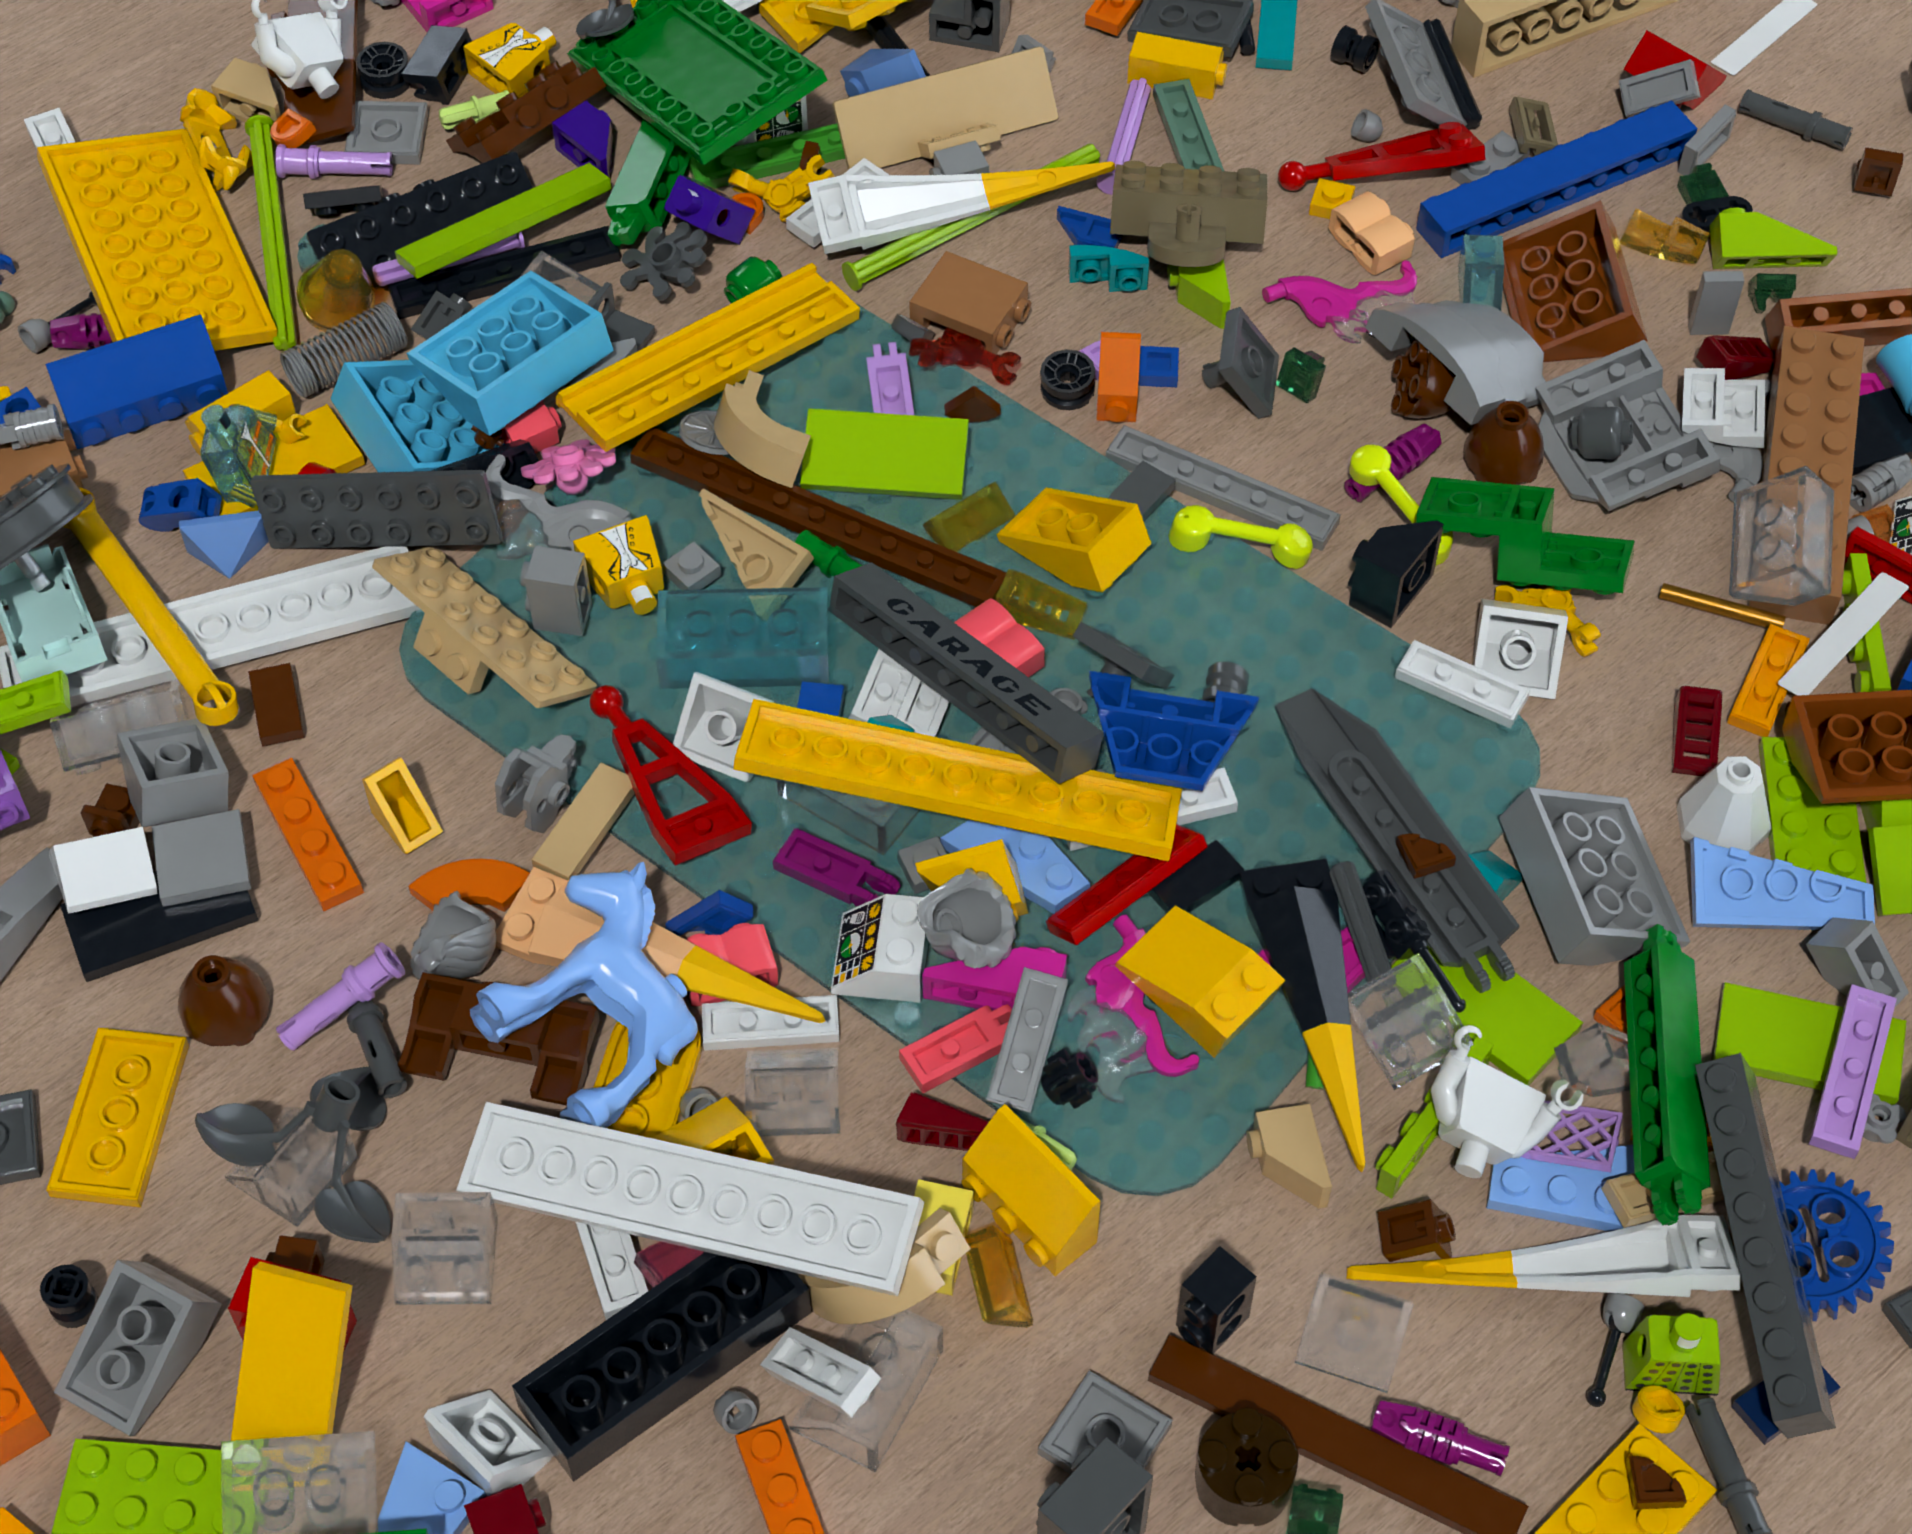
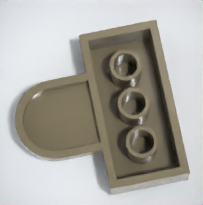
(1188, 210)

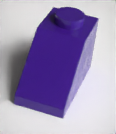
(585, 137)

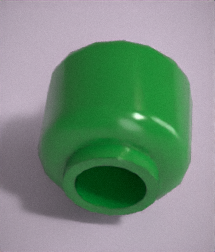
(750, 277)

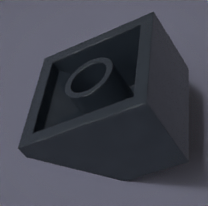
(1393, 569)

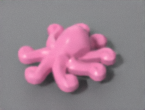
(570, 465)

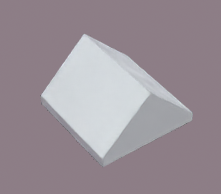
(714, 724)
(103, 870)
(487, 1441)

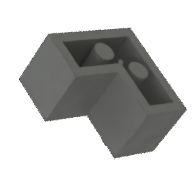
(970, 23)

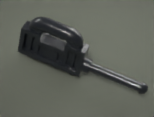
(1404, 929)

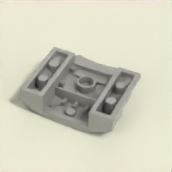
(1476, 342)
(1659, 450)

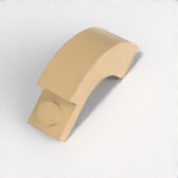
(754, 437)
(934, 1250)

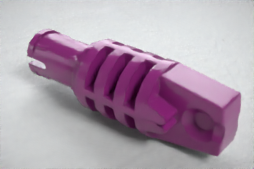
(79, 332)
(1406, 453)
(1437, 1437)

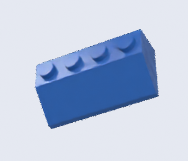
(137, 381)

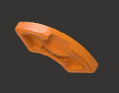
(476, 880)

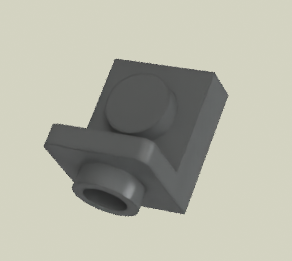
(439, 314)

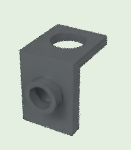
(618, 324)

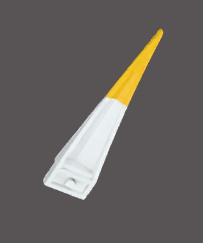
(888, 207)
(1629, 1260)

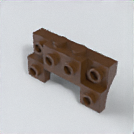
(518, 117)
(553, 1043)

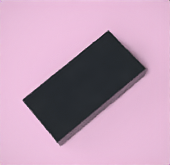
(1198, 879)

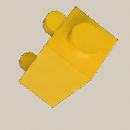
(1171, 59)
(260, 393)

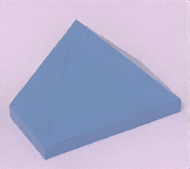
(224, 540)

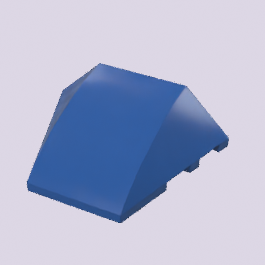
(1165, 735)

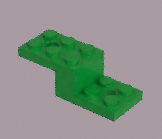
(1526, 542)

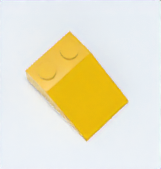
(1078, 537)
(1201, 978)

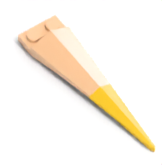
(547, 927)

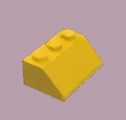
(1031, 1192)

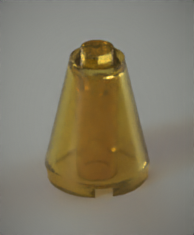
(335, 290)

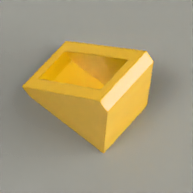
(400, 806)

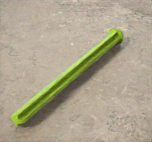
(272, 230)
(920, 242)

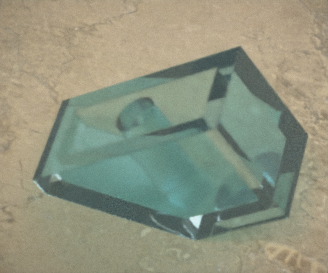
(1481, 270)

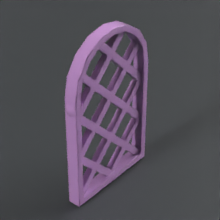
(1580, 1160)

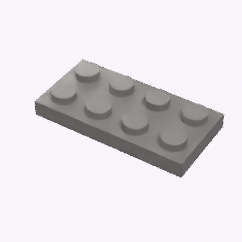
(1413, 64)

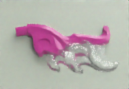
(1342, 307)
(1121, 1025)

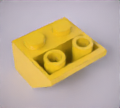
(720, 1130)

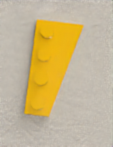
(792, 22)

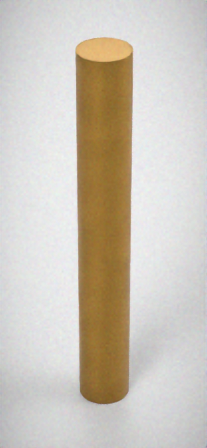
(1720, 606)

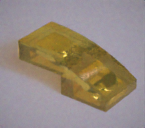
(1671, 242)

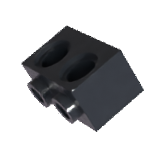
(1215, 1301)

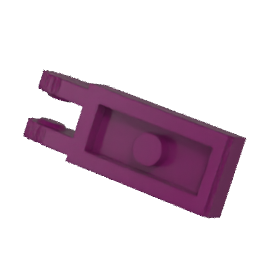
(831, 869)

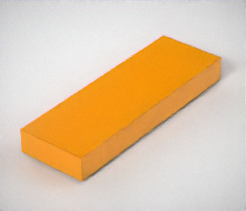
(1760, 694)

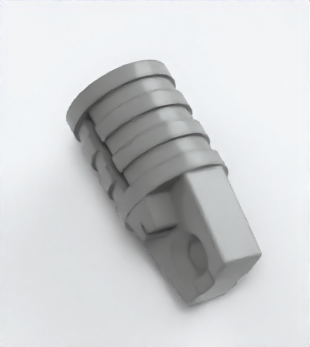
(31, 427)
(1880, 482)

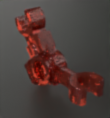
(964, 351)

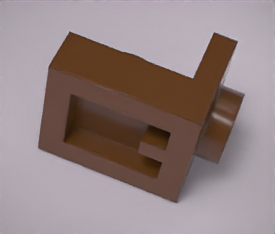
(1878, 171)
(111, 813)
(1416, 1231)

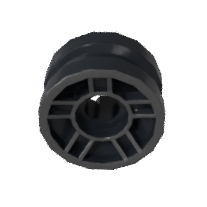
(382, 69)
(1072, 367)

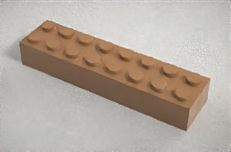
(1815, 427)

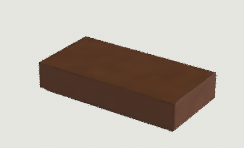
(276, 704)

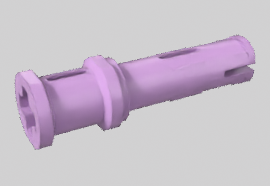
(318, 162)
(356, 985)

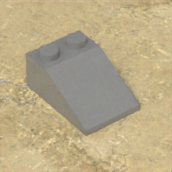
(136, 1344)

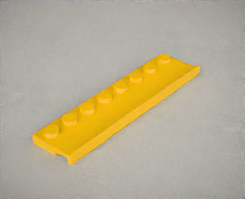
(706, 356)

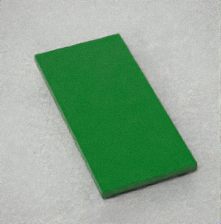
(699, 72)

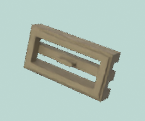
(1527, 125)

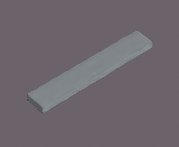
(1223, 486)

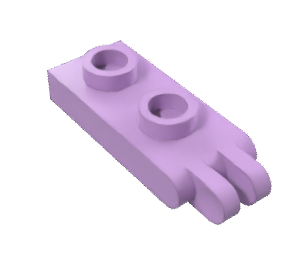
(889, 381)

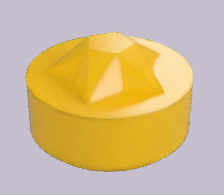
(1658, 1409)

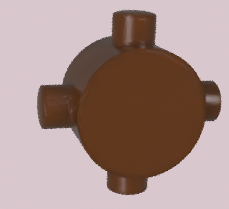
(487, 441)

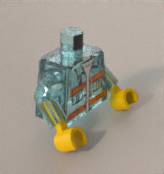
(242, 445)

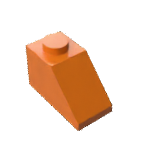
(1118, 376)

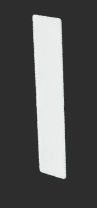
(1762, 35)
(1843, 635)

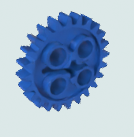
(1855, 1236)

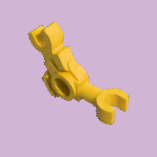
(782, 194)
(1546, 596)

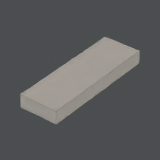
(1027, 1040)

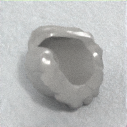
(969, 920)
(454, 940)

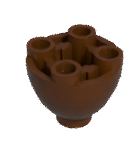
(1420, 384)
(1505, 446)
(222, 1002)

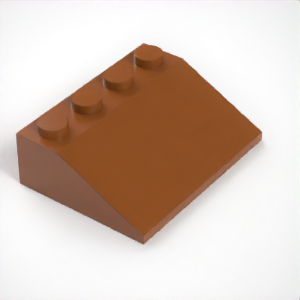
(1572, 286)
(1852, 744)

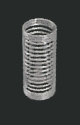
(299, 370)

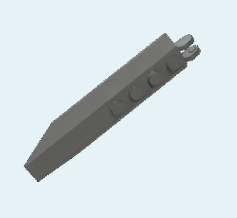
(1378, 803)

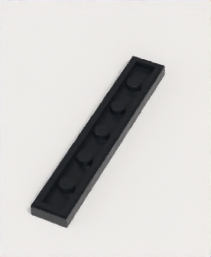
(496, 272)

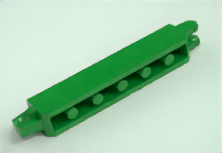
(644, 184)
(1663, 1076)

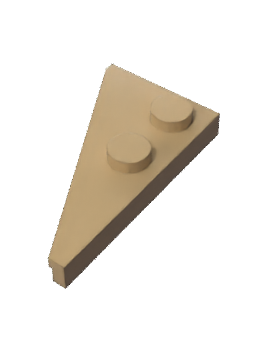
(756, 550)

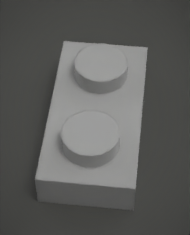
(1499, 154)

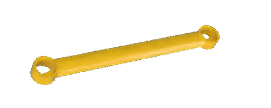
(154, 618)

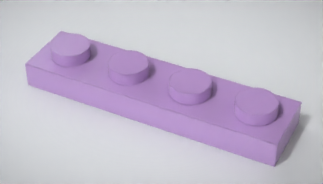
(1852, 1072)

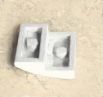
(1724, 409)
(897, 692)

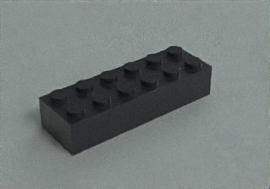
(656, 1356)

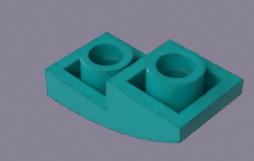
(1119, 267)

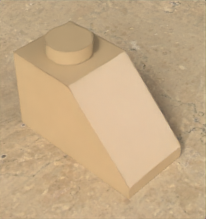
(246, 91)
(1291, 1152)

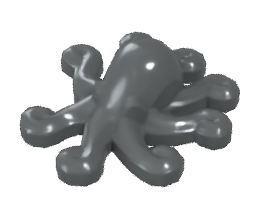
(665, 259)

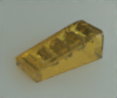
(1031, 589)

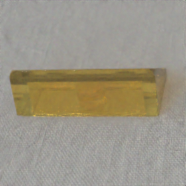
(970, 518)
(998, 1279)

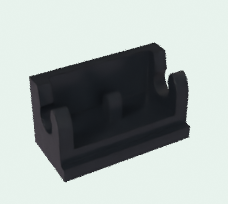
(439, 63)

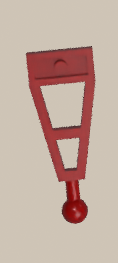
(1450, 144)
(689, 832)

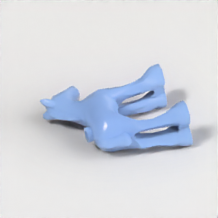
(618, 982)

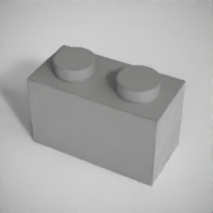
(557, 590)

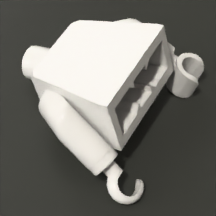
(302, 47)
(1489, 1111)

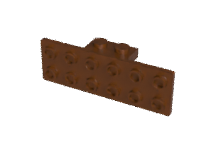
(337, 113)

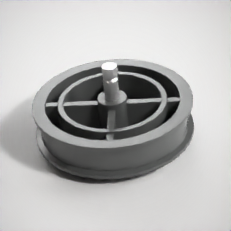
(34, 512)

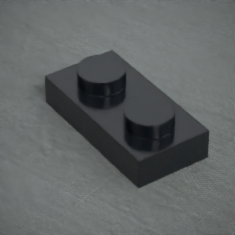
(328, 201)

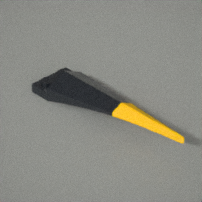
(1301, 935)

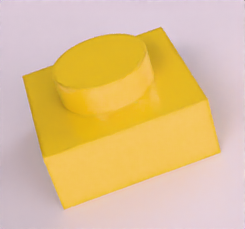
(1329, 195)

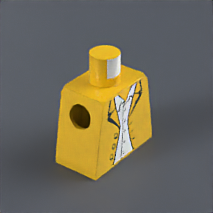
(508, 57)
(624, 565)

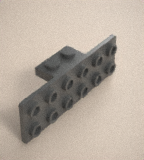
(377, 509)

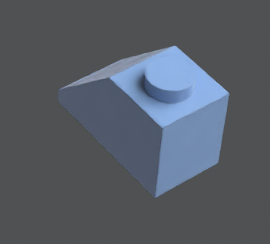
(881, 69)

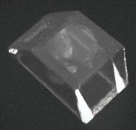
(1595, 1061)

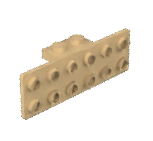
(947, 110)
(472, 631)

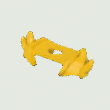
(207, 118)

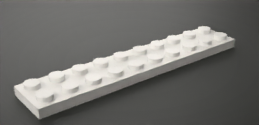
(242, 623)
(694, 1198)

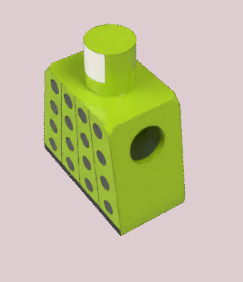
(1673, 1354)

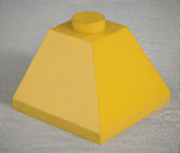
(990, 858)

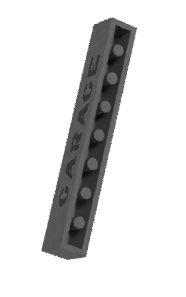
(966, 673)
(1764, 1248)

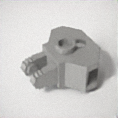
(536, 782)

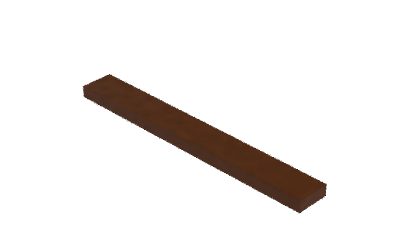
(1339, 1442)

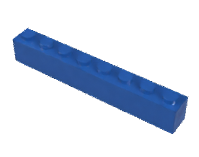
(1555, 178)

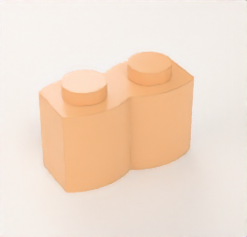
(1371, 232)

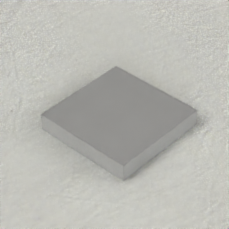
(390, 128)
(201, 857)
(1101, 1412)

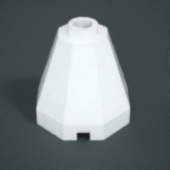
(1727, 806)

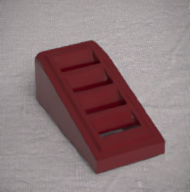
(1737, 355)
(1700, 706)
(937, 1124)

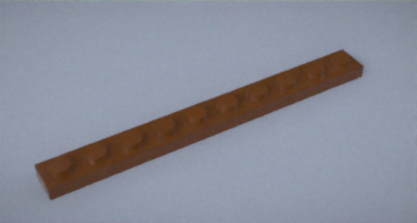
(830, 521)

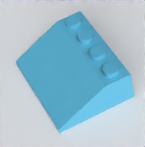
(512, 351)
(401, 417)

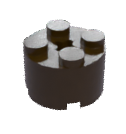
(1259, 1490)

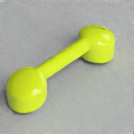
(1370, 467)
(1195, 523)

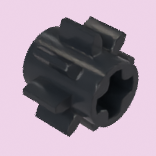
(1069, 1078)

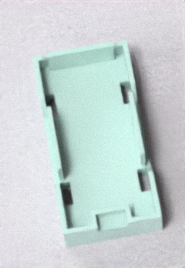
(47, 621)

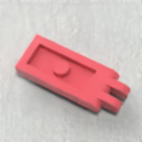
(956, 1047)

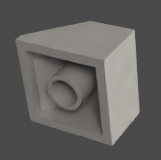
(173, 772)

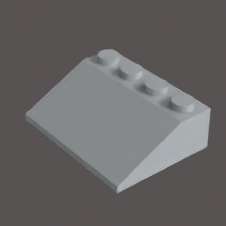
(1589, 874)

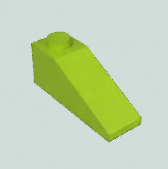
(1759, 241)

